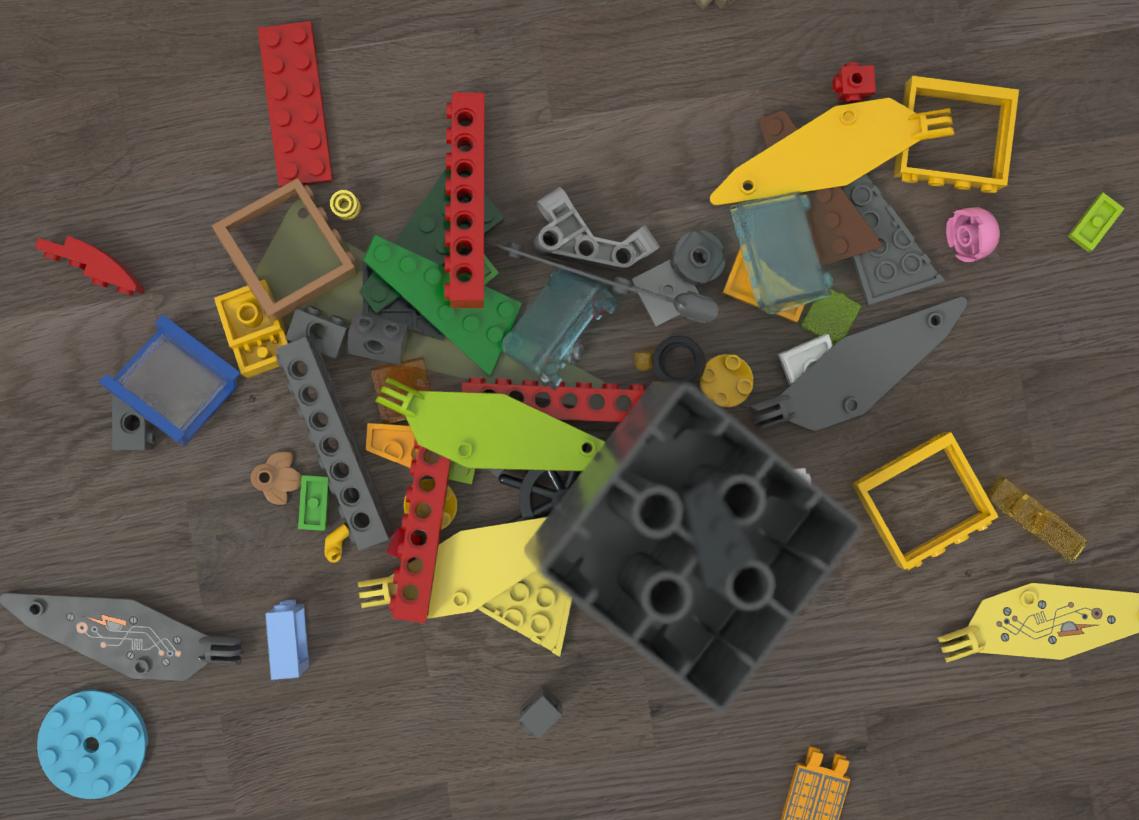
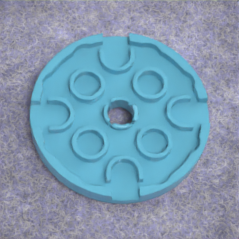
(87, 771)

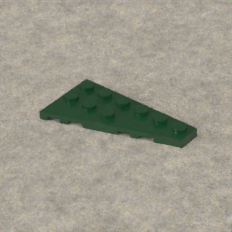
(426, 237)

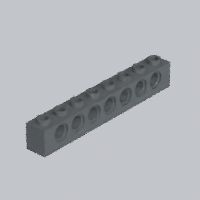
(338, 427)

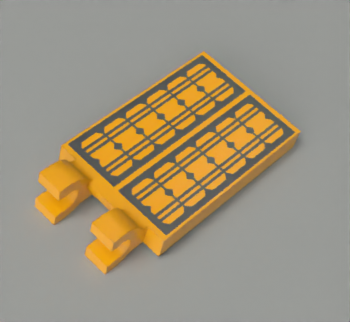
(816, 790)

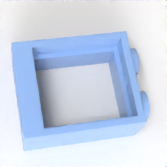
(287, 640)

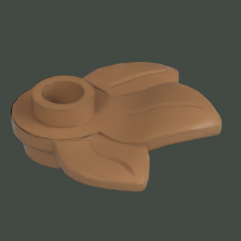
(281, 477)

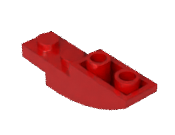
(95, 262)

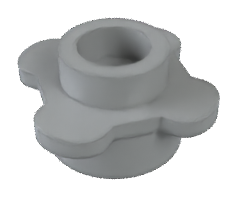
(574, 353)

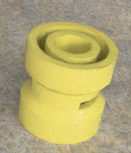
(349, 208)

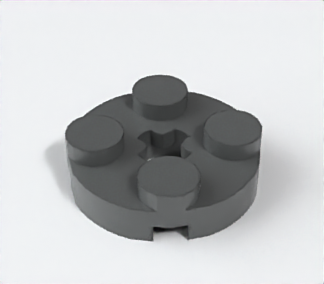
(684, 263)

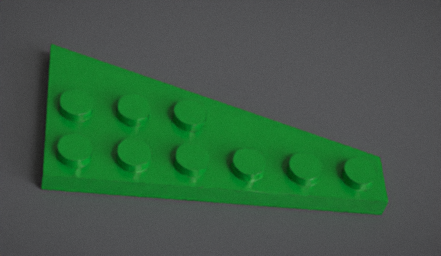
(422, 284)

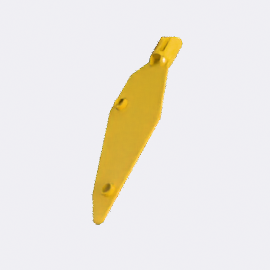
(833, 150)

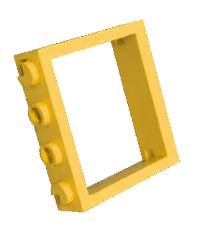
(1004, 97)
(956, 533)

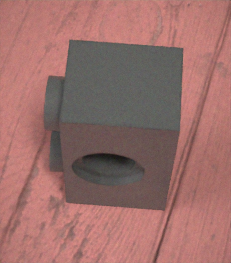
(335, 335)
(377, 338)
(123, 434)
(540, 712)

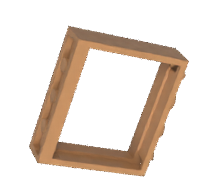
(307, 293)

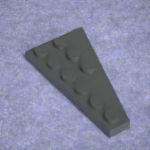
(898, 265)

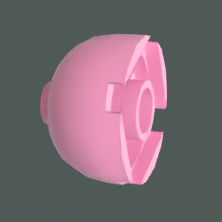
(973, 233)

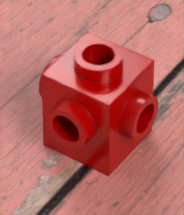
(854, 82)

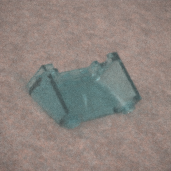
(780, 252)
(555, 323)

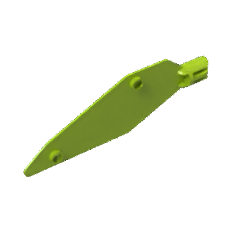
(490, 430)

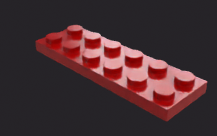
(295, 103)

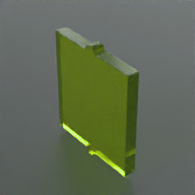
(831, 316)

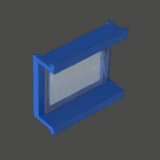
(174, 382)

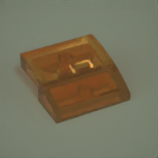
(410, 373)

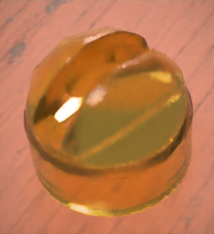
(643, 360)

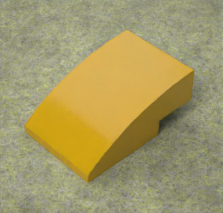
(250, 331)

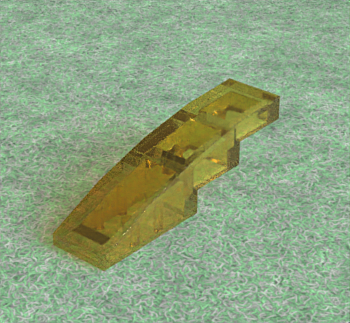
(1036, 519)

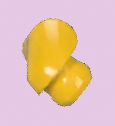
(333, 543)

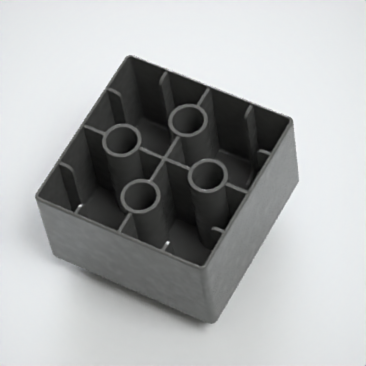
(631, 561)

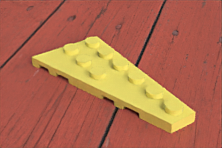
(533, 610)

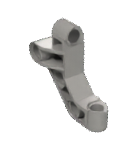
(569, 230)

